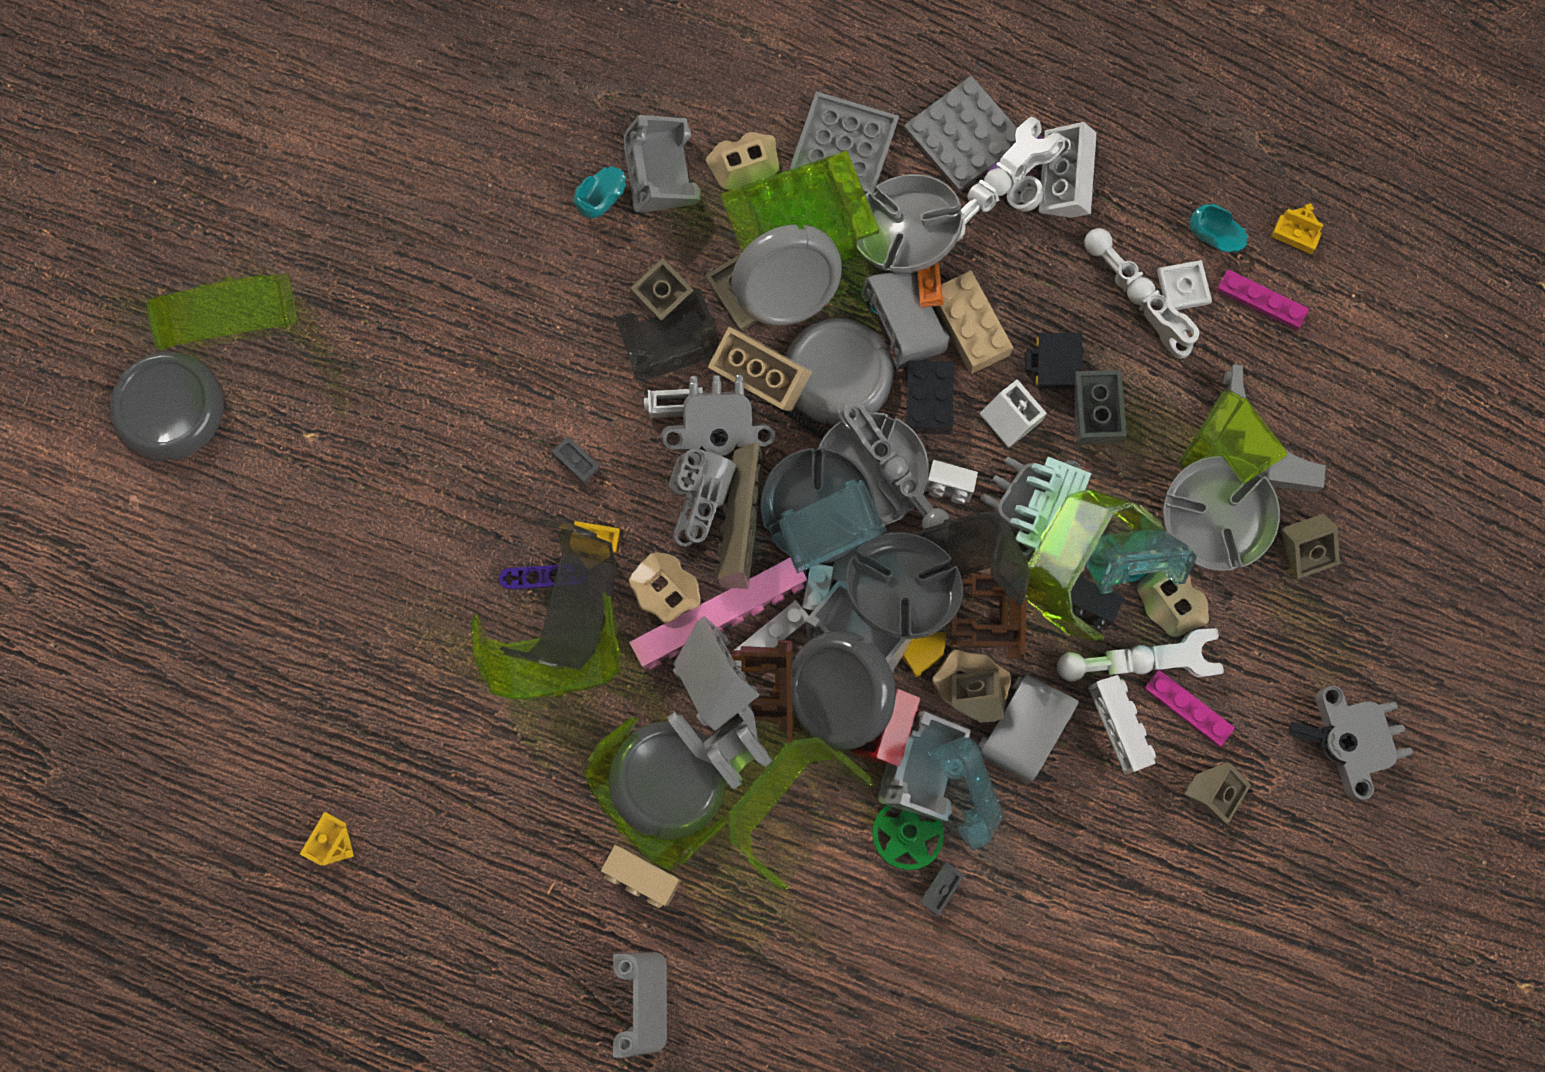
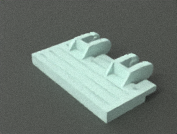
(1044, 506)

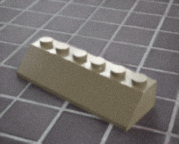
(741, 518)

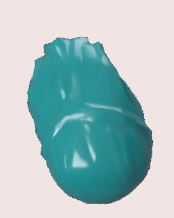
(599, 192)
(1217, 228)

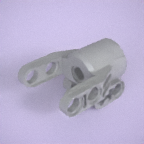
(704, 488)
(729, 746)

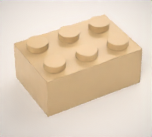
(640, 877)

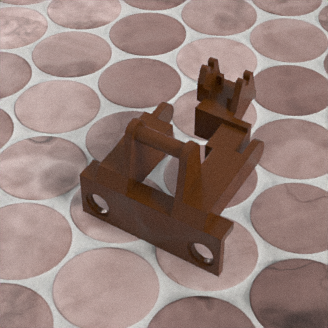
(992, 636)
(779, 703)

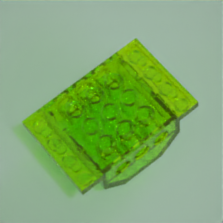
(815, 195)

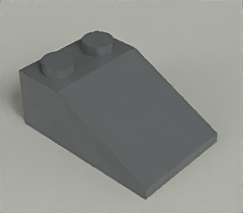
(1099, 407)

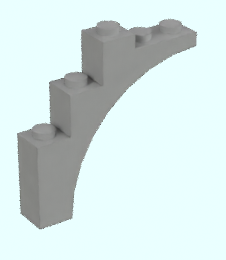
(1291, 471)

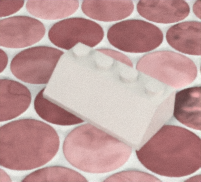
(1069, 177)
(1122, 725)

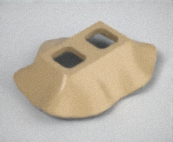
(749, 170)
(678, 581)
(1161, 607)
(966, 662)

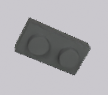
(576, 460)
(942, 888)

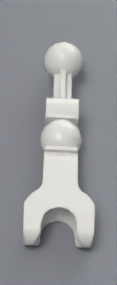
(1012, 167)
(1141, 291)
(1143, 659)

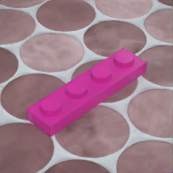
(1262, 299)
(1189, 708)

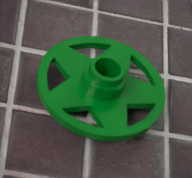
(907, 836)

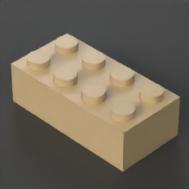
(972, 323)
(763, 369)

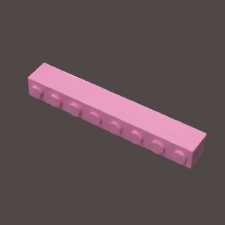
(721, 610)

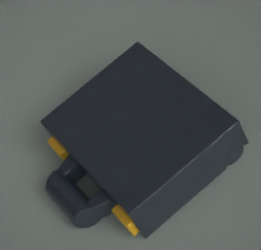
(1057, 361)

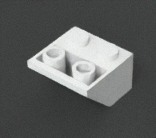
(1013, 413)
(951, 482)

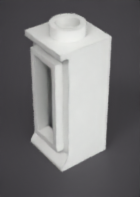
(655, 411)

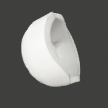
(1029, 196)

